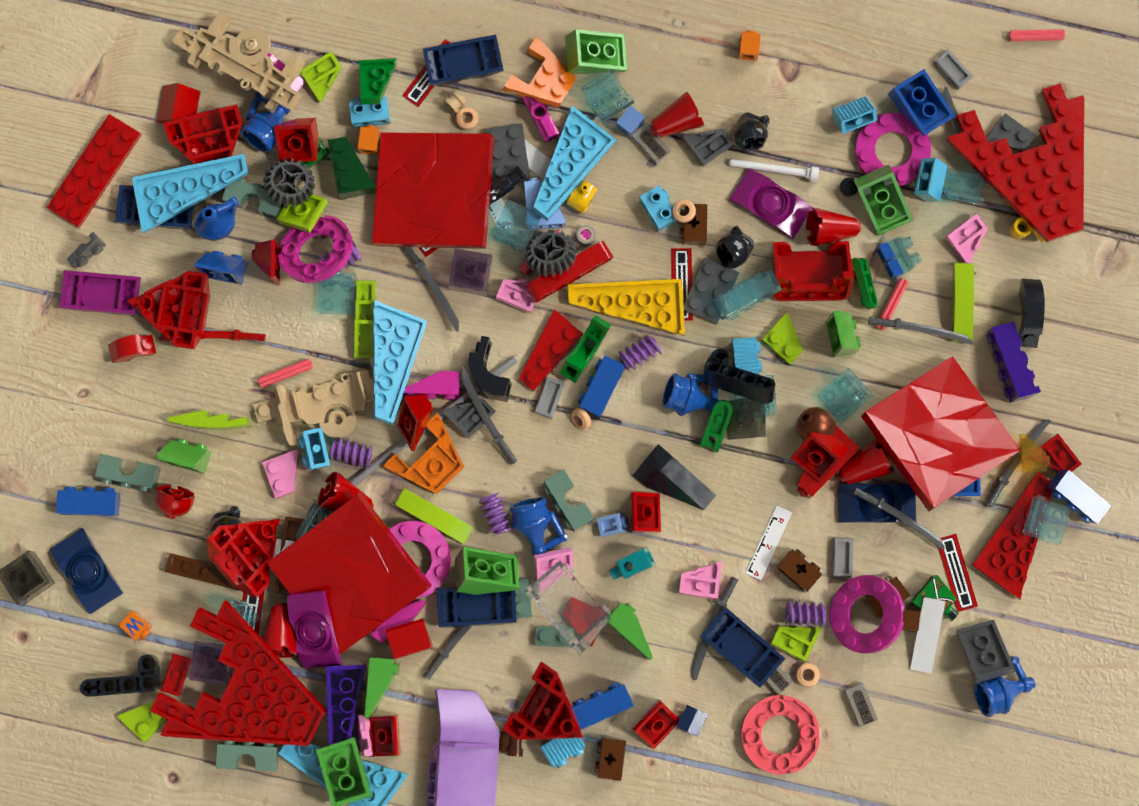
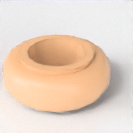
(467, 126)
(683, 219)
(581, 418)
(800, 679)

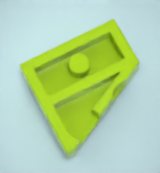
(321, 74)
(784, 340)
(795, 640)
(142, 721)

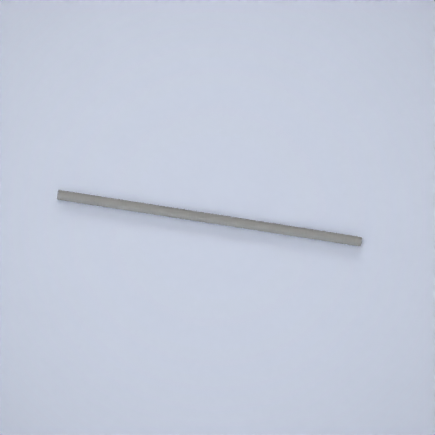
(402, 445)

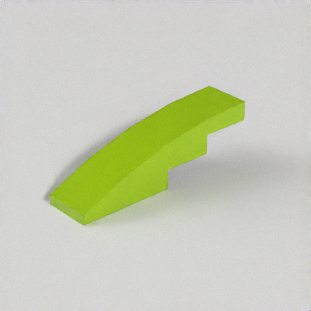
(963, 299)
(364, 318)
(203, 420)
(433, 515)

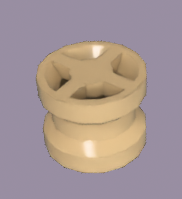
(454, 101)

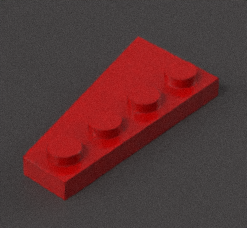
(551, 348)

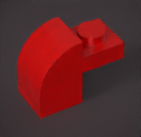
(130, 347)

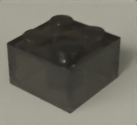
(25, 578)

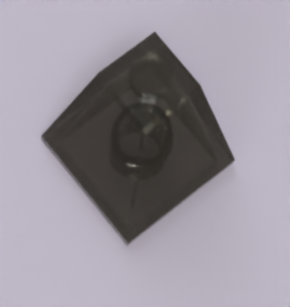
(747, 420)

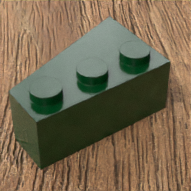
(349, 172)

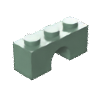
(245, 191)
(110, 469)
(575, 515)
(265, 756)

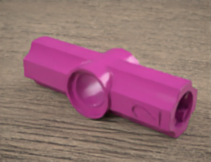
(544, 123)

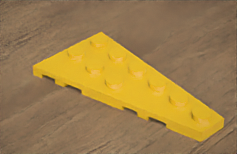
(642, 302)

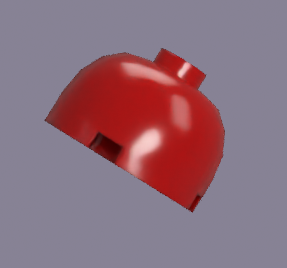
(174, 501)

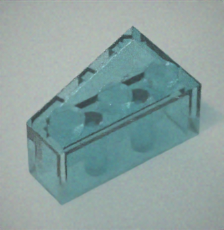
(746, 294)

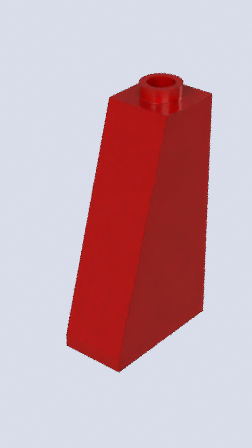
(808, 485)

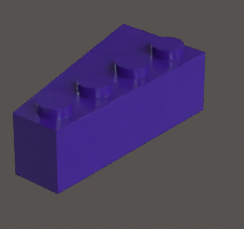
(1012, 363)
(342, 700)

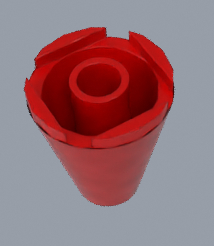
(677, 117)
(830, 227)
(866, 464)
(338, 492)
(279, 632)

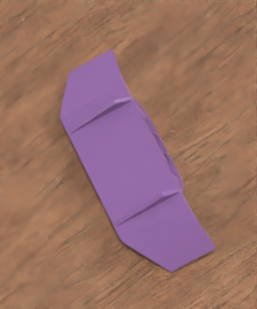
(466, 755)

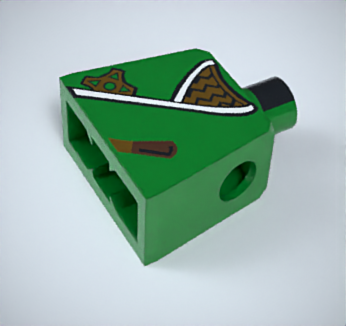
(936, 589)

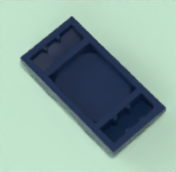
(463, 60)
(128, 213)
(856, 510)
(86, 571)
(468, 610)
(742, 647)

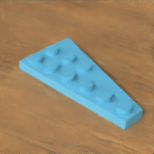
(576, 154)
(174, 190)
(394, 351)
(383, 780)

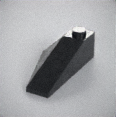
(668, 476)

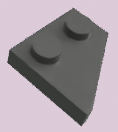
(1015, 133)
(708, 145)
(84, 252)
(467, 418)

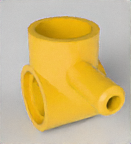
(582, 197)
(1021, 235)

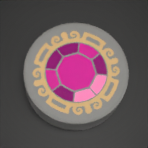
(585, 235)

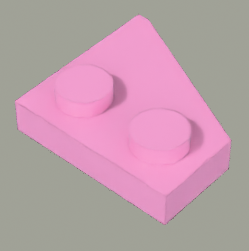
(967, 237)
(516, 294)
(282, 473)
(545, 561)
(701, 582)
(363, 740)

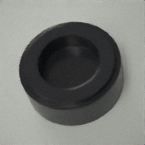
(848, 187)

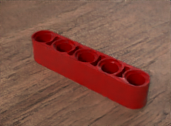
(585, 263)

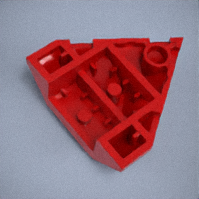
(206, 134)
(177, 308)
(243, 554)
(545, 710)

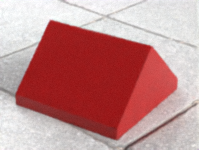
(177, 102)
(645, 512)
(409, 639)
(656, 724)
(385, 736)

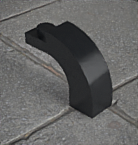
(1033, 311)
(491, 385)

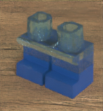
(894, 249)

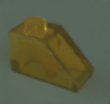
(1032, 456)

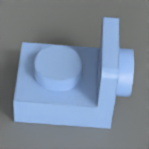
(613, 524)

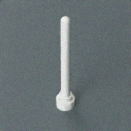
(810, 173)

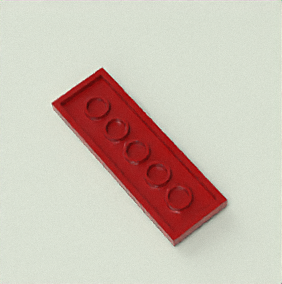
(94, 170)

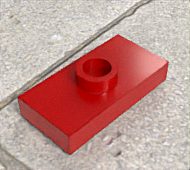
(176, 674)

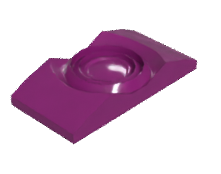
(771, 203)
(99, 292)
(313, 629)

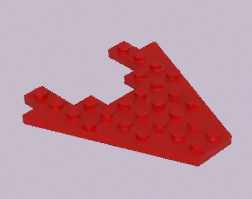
(1041, 182)
(260, 701)

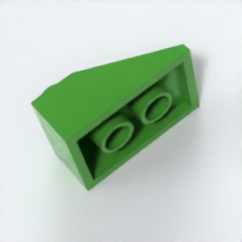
(595, 52)
(883, 200)
(842, 334)
(185, 456)
(485, 571)
(628, 626)
(380, 678)
(344, 773)

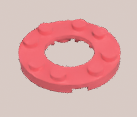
(808, 734)

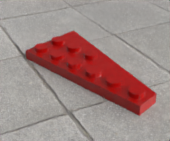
(1008, 551)

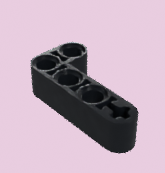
(736, 380)
(120, 681)

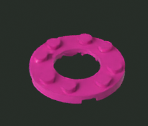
(896, 123)
(311, 272)
(436, 545)
(892, 614)

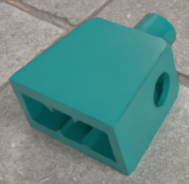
(640, 560)

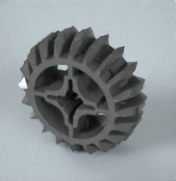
(297, 175)
(550, 253)

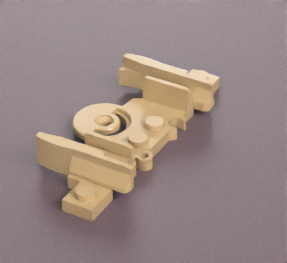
(252, 71)
(312, 407)

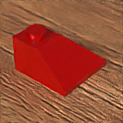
(297, 140)
(267, 259)
(414, 418)
(819, 454)

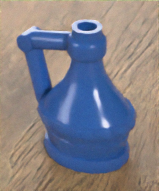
(260, 126)
(217, 220)
(685, 396)
(531, 519)
(998, 694)

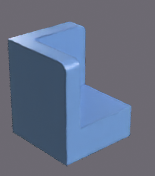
(630, 121)

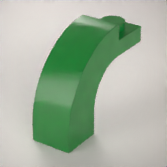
(586, 349)

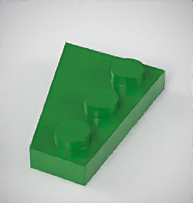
(374, 79)

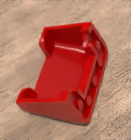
(813, 273)

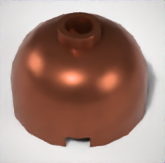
(815, 420)

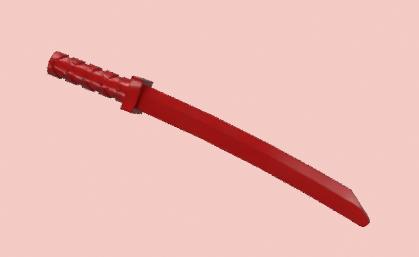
(237, 335)

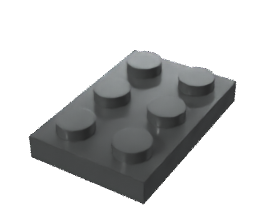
(508, 150)
(709, 283)
(985, 651)

